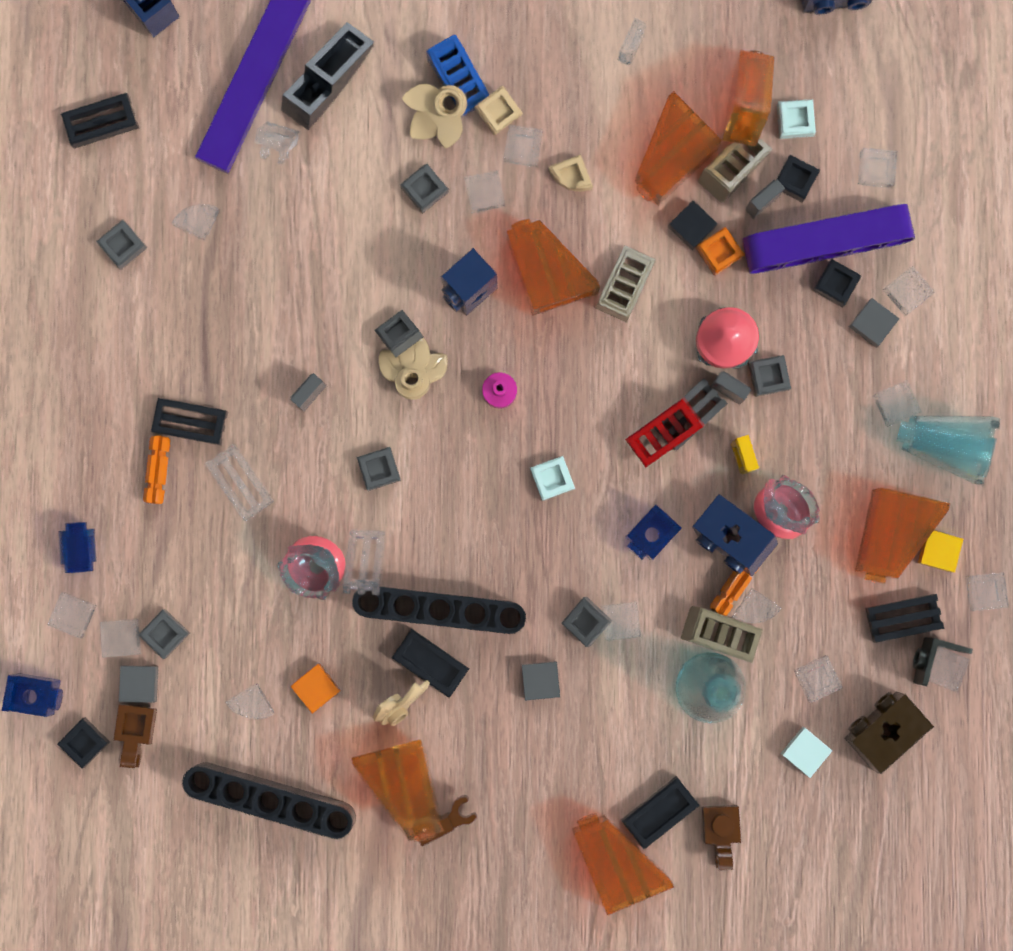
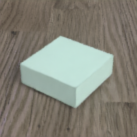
(796, 119)
(552, 478)
(806, 752)

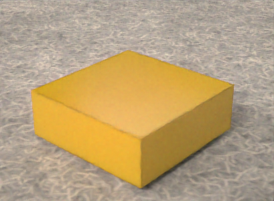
(744, 454)
(941, 551)

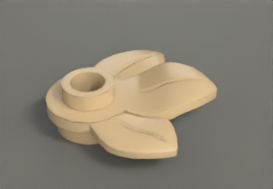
(431, 114)
(413, 363)
(394, 708)

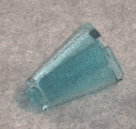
(952, 443)
(698, 686)

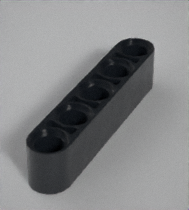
(456, 619)
(252, 803)

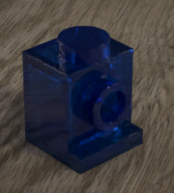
(662, 523)
(18, 692)

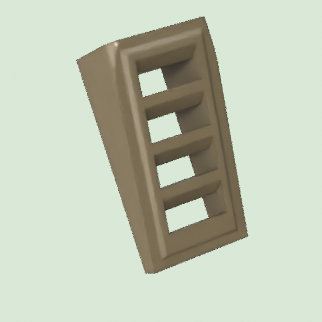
(720, 181)
(614, 308)
(694, 625)

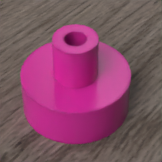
(502, 398)

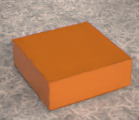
(720, 251)
(315, 688)

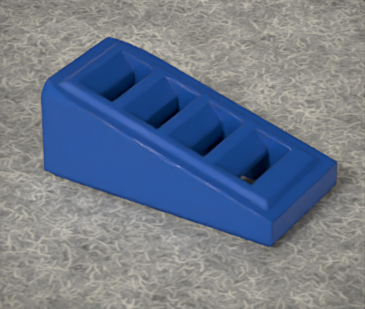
(446, 48)

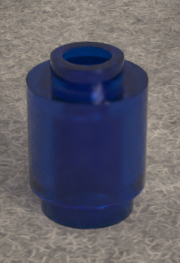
(77, 547)

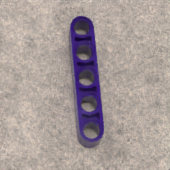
(828, 238)

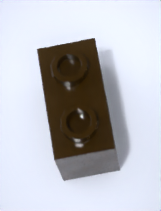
(906, 729)

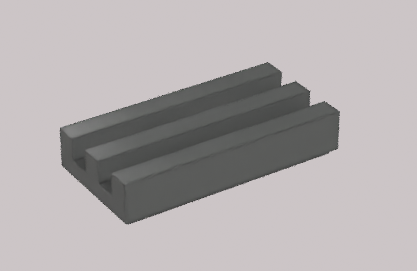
(712, 395)

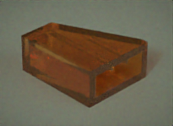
(749, 98)
(675, 150)
(548, 268)
(895, 532)
(404, 788)
(617, 865)

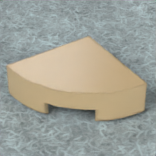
(571, 174)

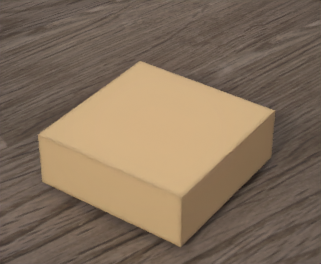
(498, 110)

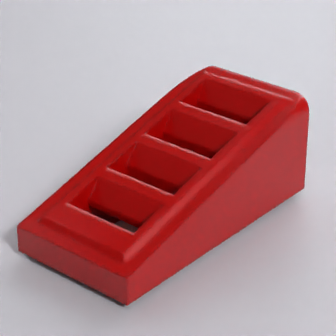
(690, 415)

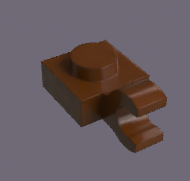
(134, 727)
(453, 819)
(722, 828)

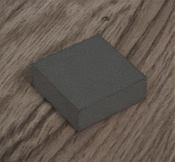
(424, 188)
(764, 198)
(121, 244)
(874, 322)
(399, 333)
(769, 375)
(731, 387)
(308, 392)
(379, 469)
(586, 622)
(164, 634)
(540, 680)
(138, 684)

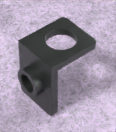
(925, 657)

